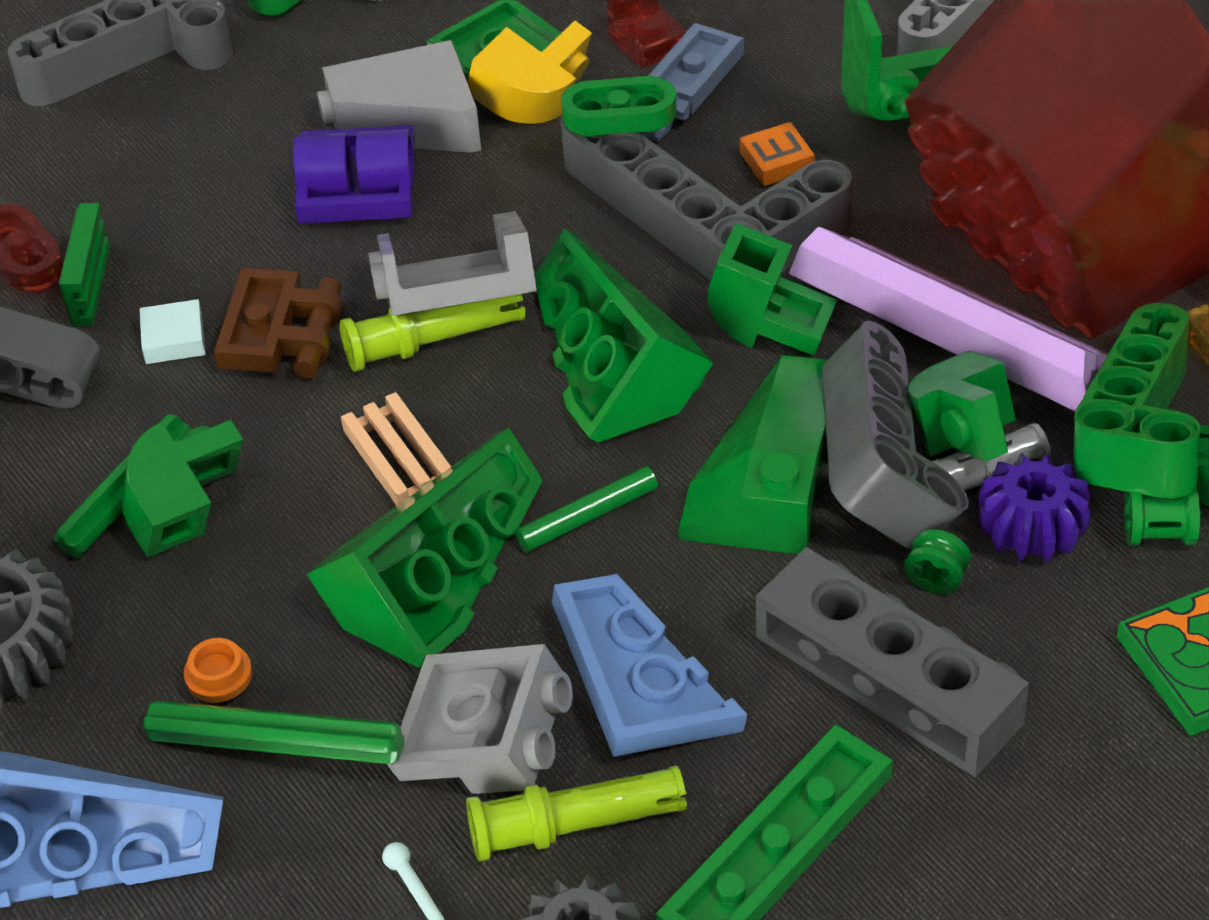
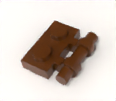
(261, 317)

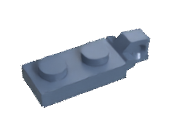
(696, 68)

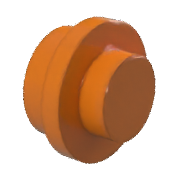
(217, 670)

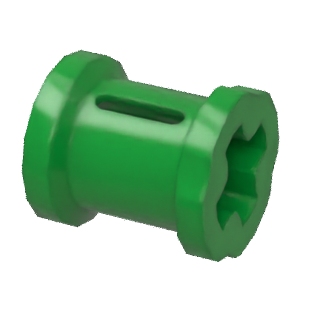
(1161, 518)

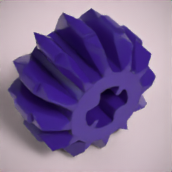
(1034, 507)

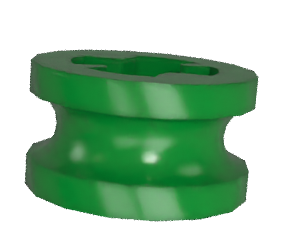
(937, 561)

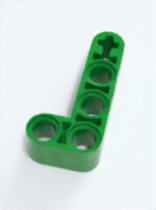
(1123, 423)

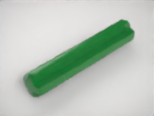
(103, 504)

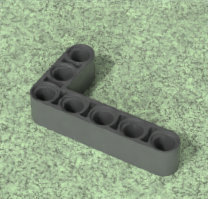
(691, 213)

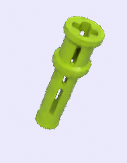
(405, 332)
(541, 815)

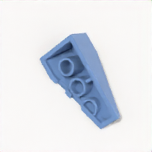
(95, 829)

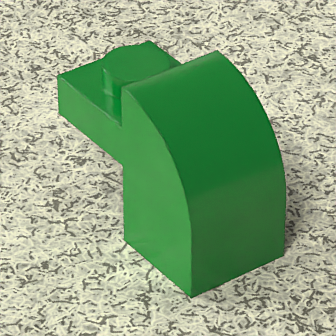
(754, 299)
(963, 406)
(165, 479)

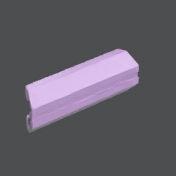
(948, 314)

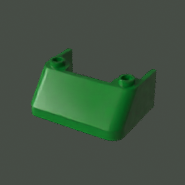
(874, 84)

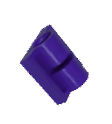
(354, 174)

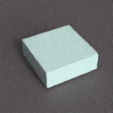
(172, 331)

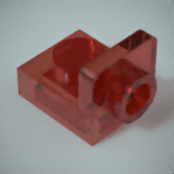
(643, 29)

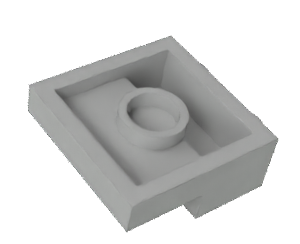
(484, 718)

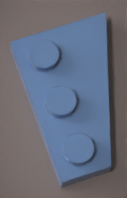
(634, 674)

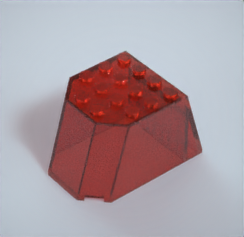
(1075, 150)

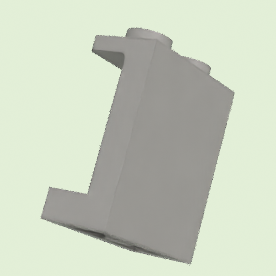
(456, 278)

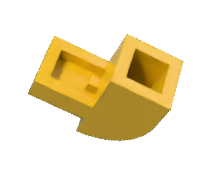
(526, 83)

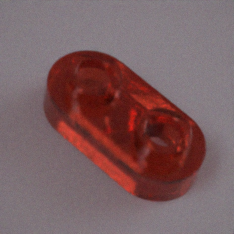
(27, 251)

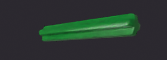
(274, 732)

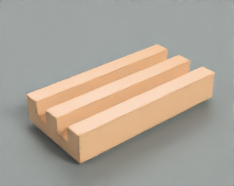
(379, 420)

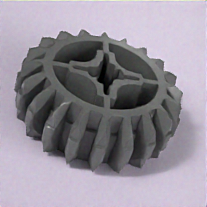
(32, 624)

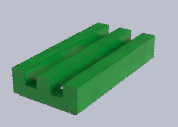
(84, 265)

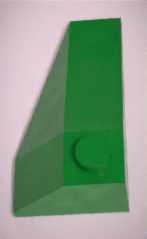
(767, 468)
(423, 563)

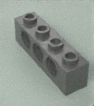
(892, 660)

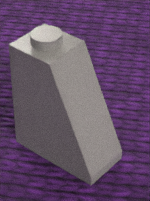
(405, 88)

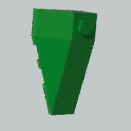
(615, 346)

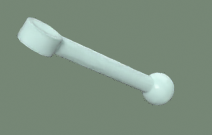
(397, 857)

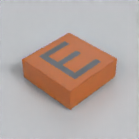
(775, 153)

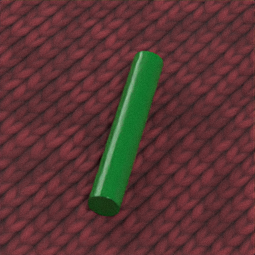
(586, 509)

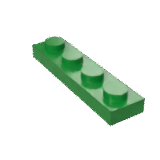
(783, 832)

